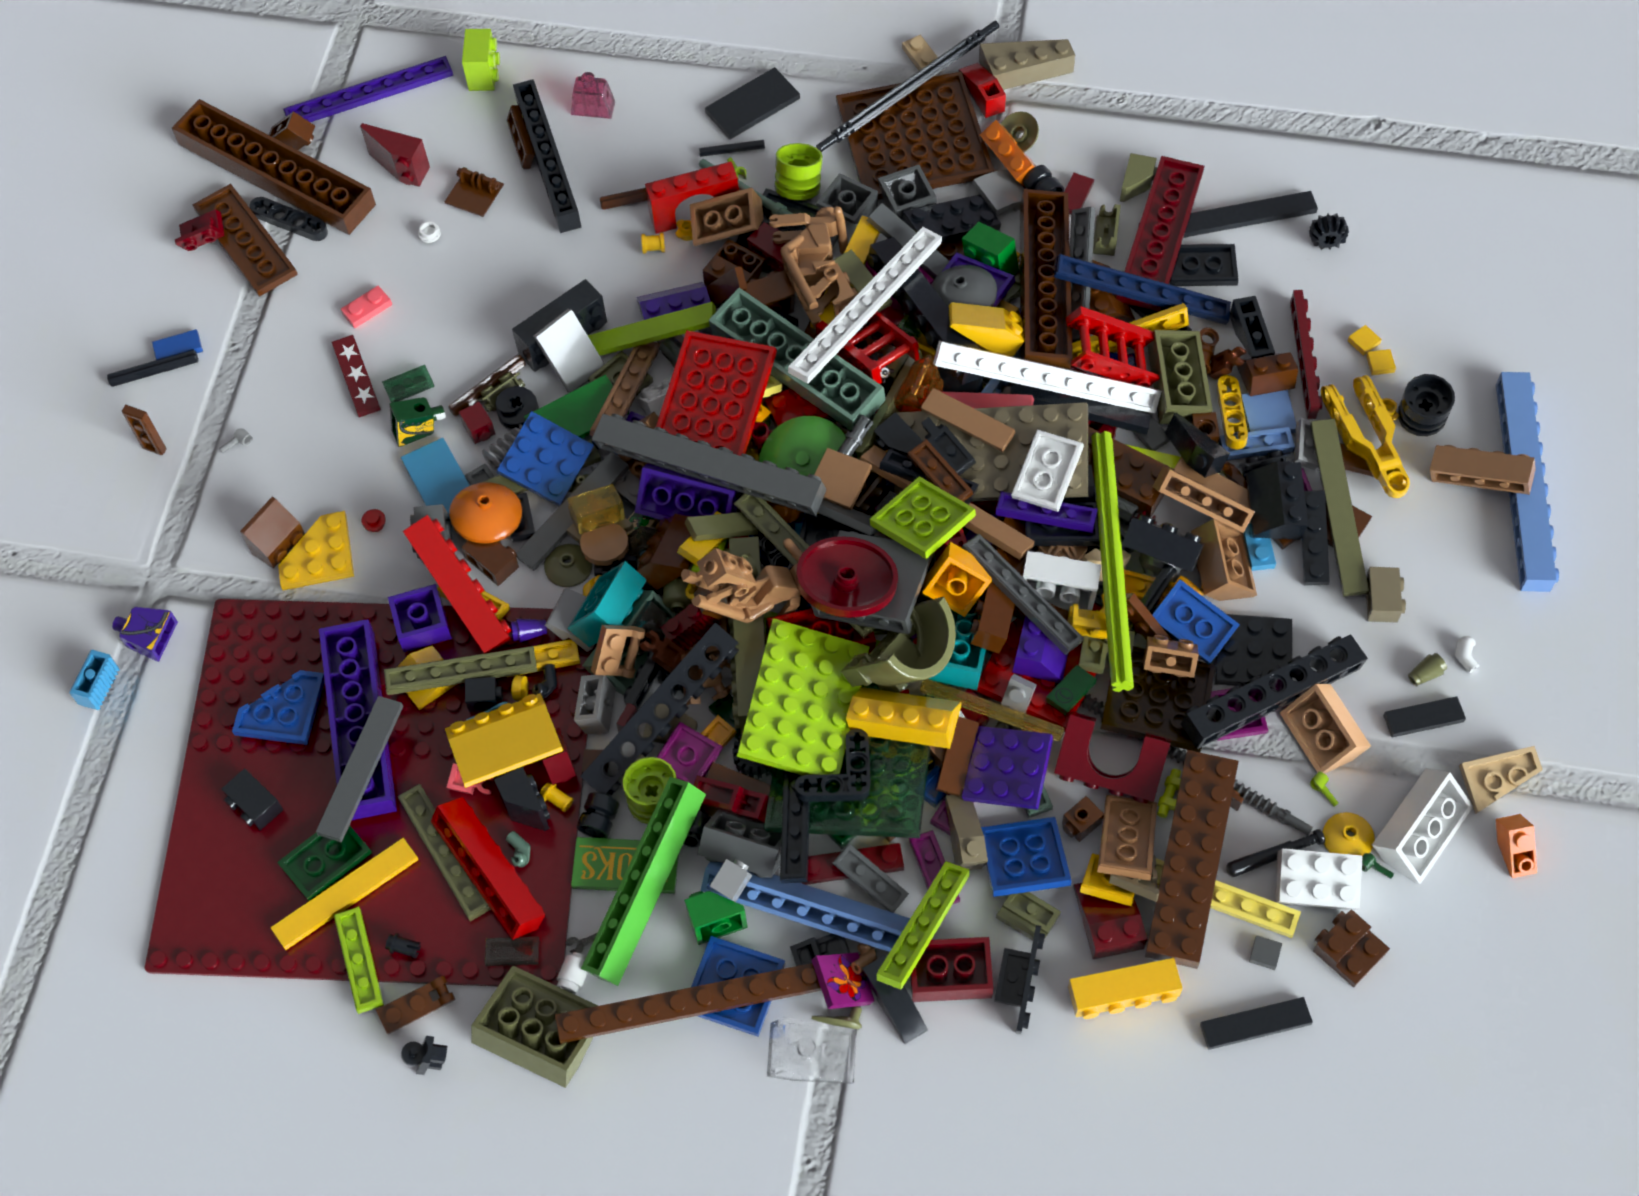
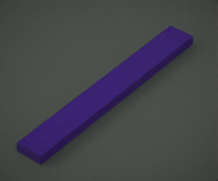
(372, 90)

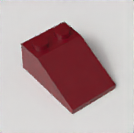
(397, 153)
(1110, 925)

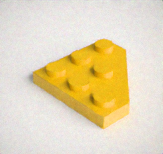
(319, 555)

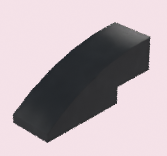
(896, 1004)

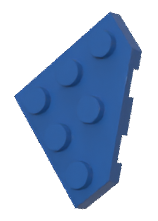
(283, 711)

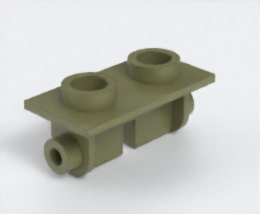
(490, 393)

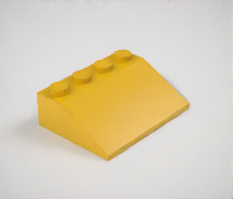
(503, 739)

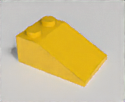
(988, 327)

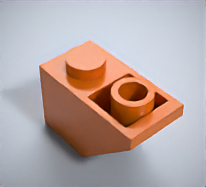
(1517, 845)

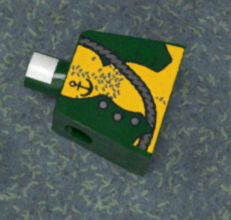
(413, 419)

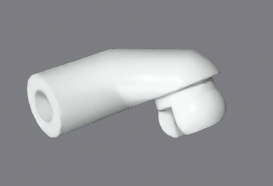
(1463, 653)

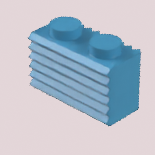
(94, 680)

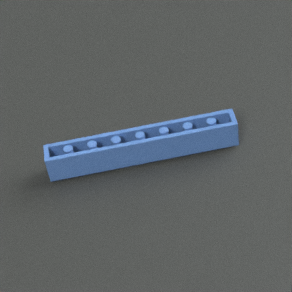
(817, 909)

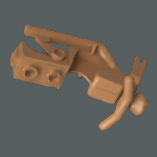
(809, 260)
(737, 592)

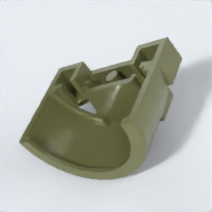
(899, 660)

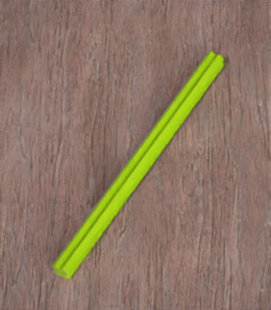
(1112, 563)

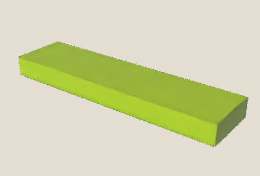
(358, 960)

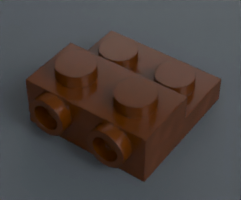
(1350, 947)

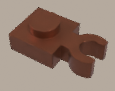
(1224, 361)
(665, 652)

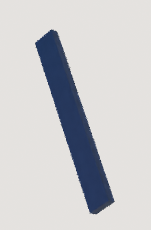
(1141, 288)

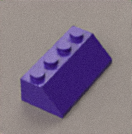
(671, 493)

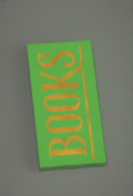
(603, 863)

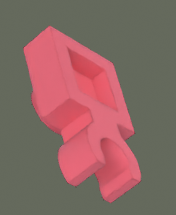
(456, 783)

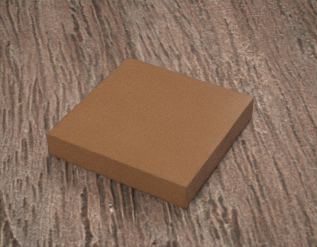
(842, 477)

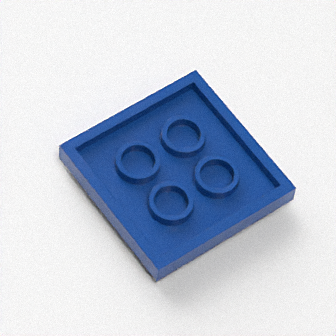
(545, 458)
(1025, 857)
(730, 961)

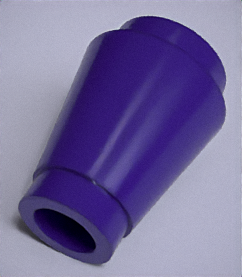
(527, 629)

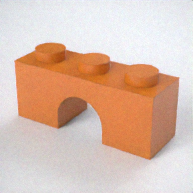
(1007, 151)

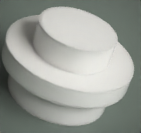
(429, 232)

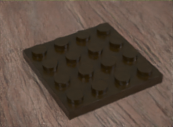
(1157, 702)

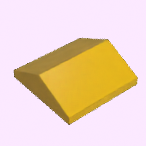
(424, 697)

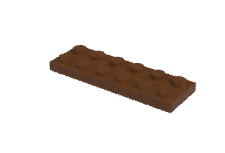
(248, 241)

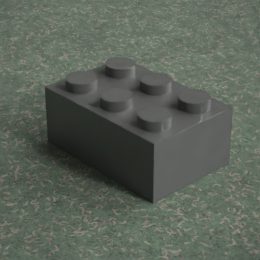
(741, 838)

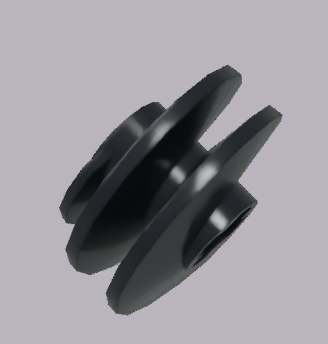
(514, 404)

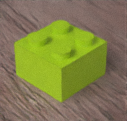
(480, 59)

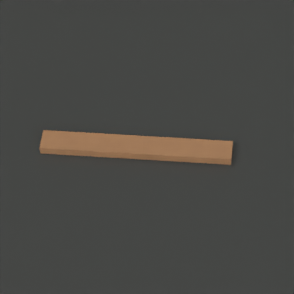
(983, 523)

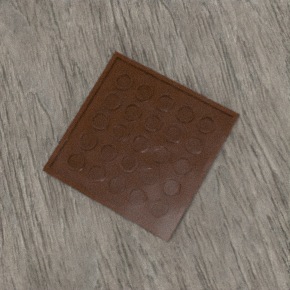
(925, 128)

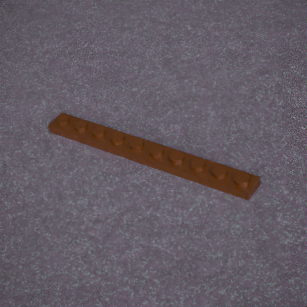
(686, 1003)

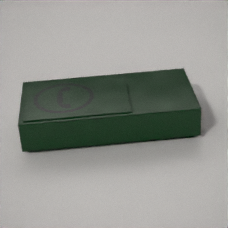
(1070, 690)

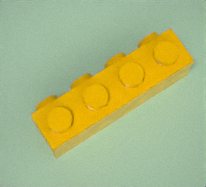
(1125, 988)

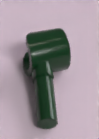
(1369, 861)

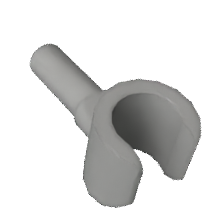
(241, 436)

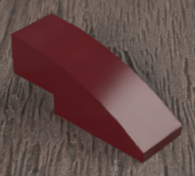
(733, 798)

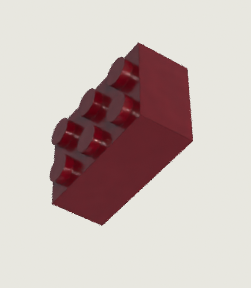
(953, 971)

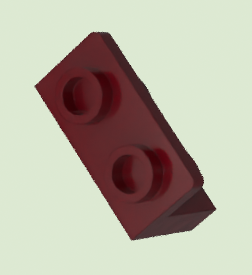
(200, 230)

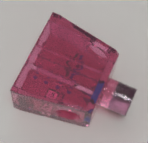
(592, 97)

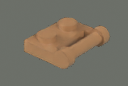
(611, 647)

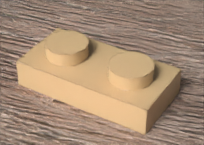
(919, 51)

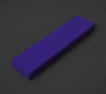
(1068, 516)

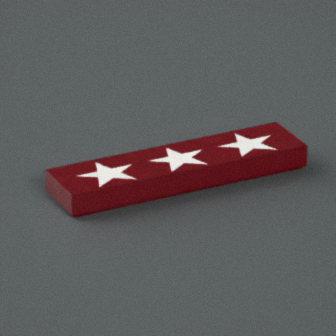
(356, 376)

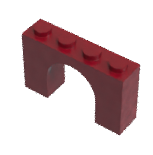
(1076, 763)

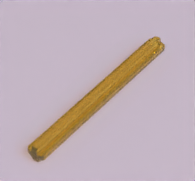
(991, 709)

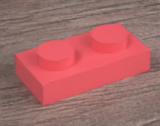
(366, 306)

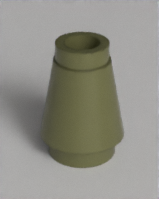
(1428, 669)

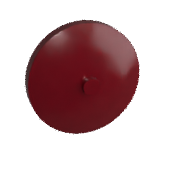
(846, 577)

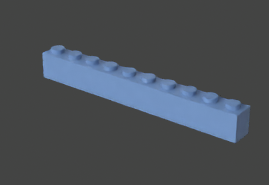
(1529, 512)

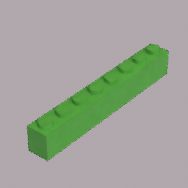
(643, 881)

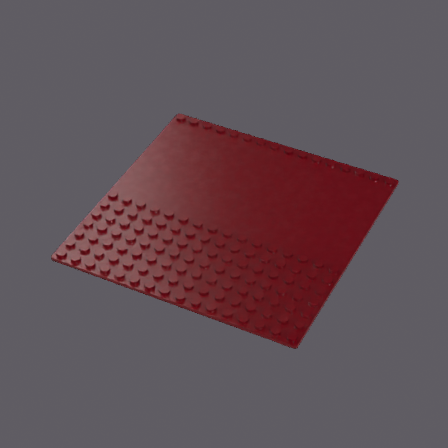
(224, 877)

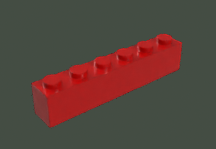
(457, 584)
(488, 868)

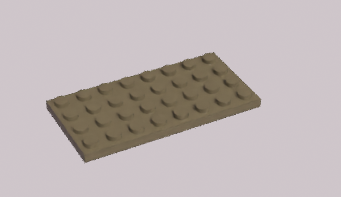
(999, 470)

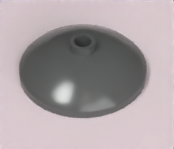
(966, 285)

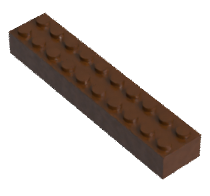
(274, 166)
(1043, 298)

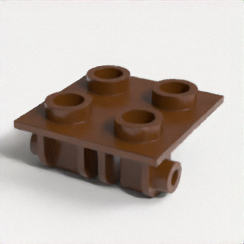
(474, 192)

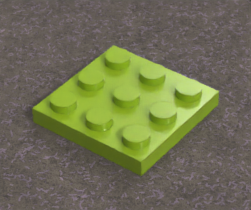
(922, 517)

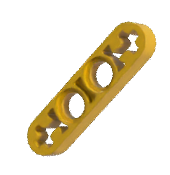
(1232, 412)

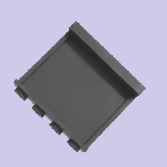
(911, 575)

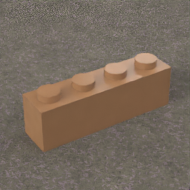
(1483, 469)
(1203, 499)

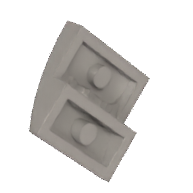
(1000, 191)
(563, 614)

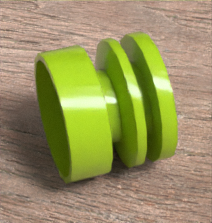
(798, 171)
(644, 786)

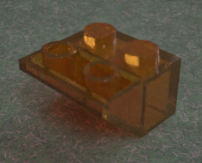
(918, 384)

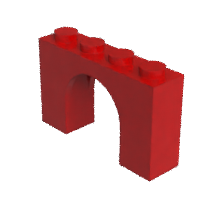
(668, 193)

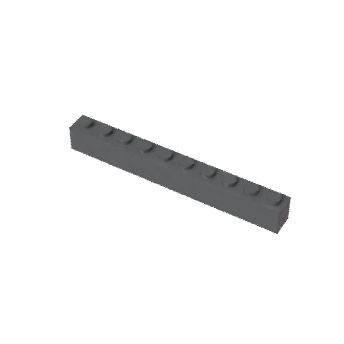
(710, 464)

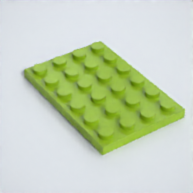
(800, 701)

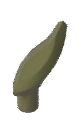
(842, 1021)

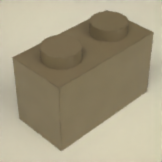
(1384, 594)

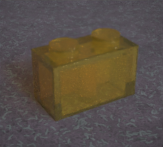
(596, 508)

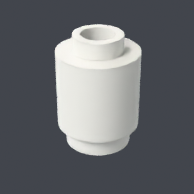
(571, 975)

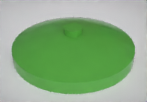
(801, 443)

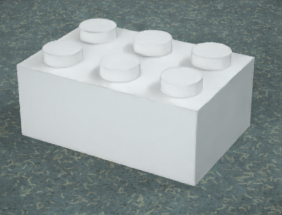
(1062, 579)
(1318, 879)

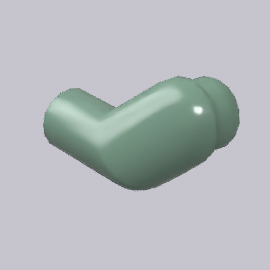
(521, 847)

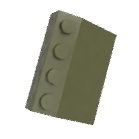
(523, 1026)

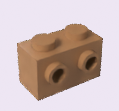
(1170, 656)

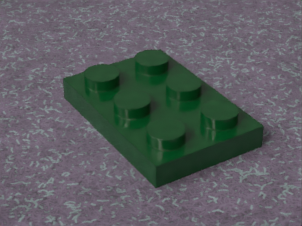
(323, 861)

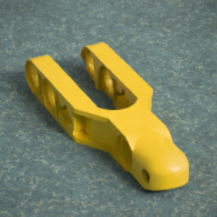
(1382, 462)

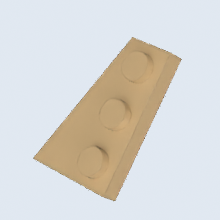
(1497, 775)

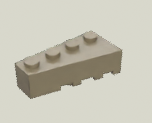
(1027, 61)

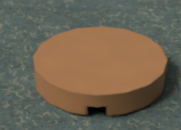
(604, 544)

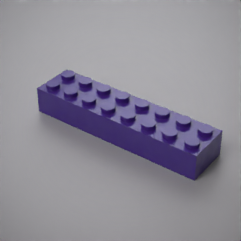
(351, 692)

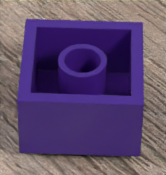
(419, 618)

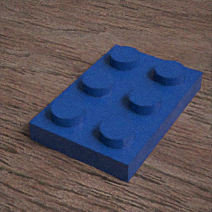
(1194, 618)

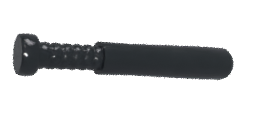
(1269, 855)

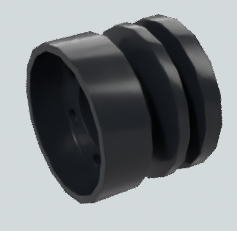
(1426, 405)

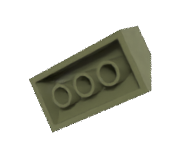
(1182, 373)

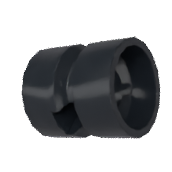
(1041, 179)
(599, 812)

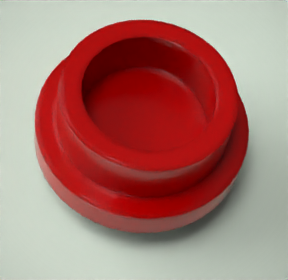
(373, 520)

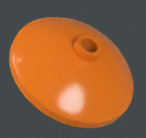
(485, 521)

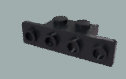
(1016, 977)

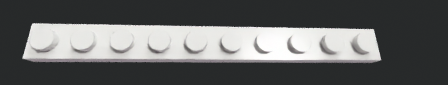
(864, 305)
(1046, 377)

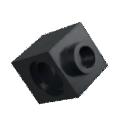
(482, 693)

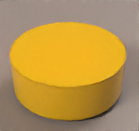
(519, 687)

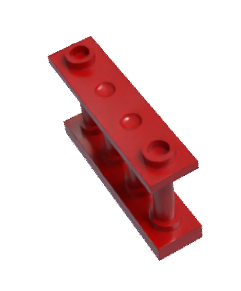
(1121, 333)
(860, 357)

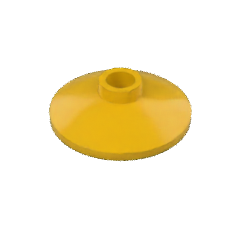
(1339, 842)

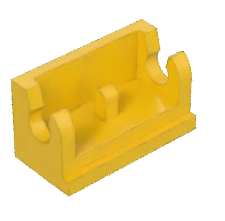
(1088, 622)

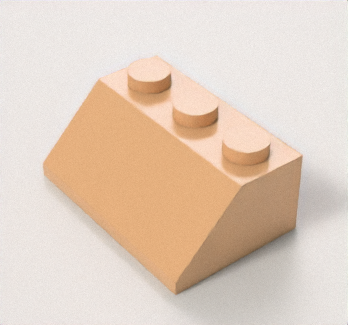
(1324, 728)

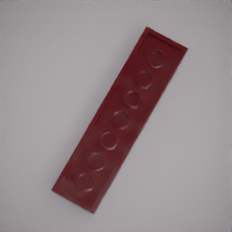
(1163, 223)

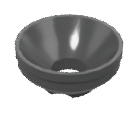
(1153, 566)

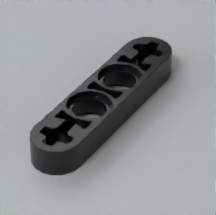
(287, 220)

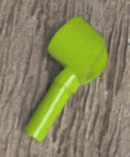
(739, 170)
(1318, 783)

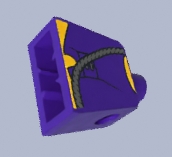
(146, 630)

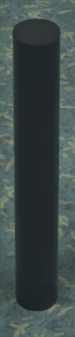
(731, 148)

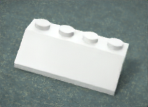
(1423, 824)

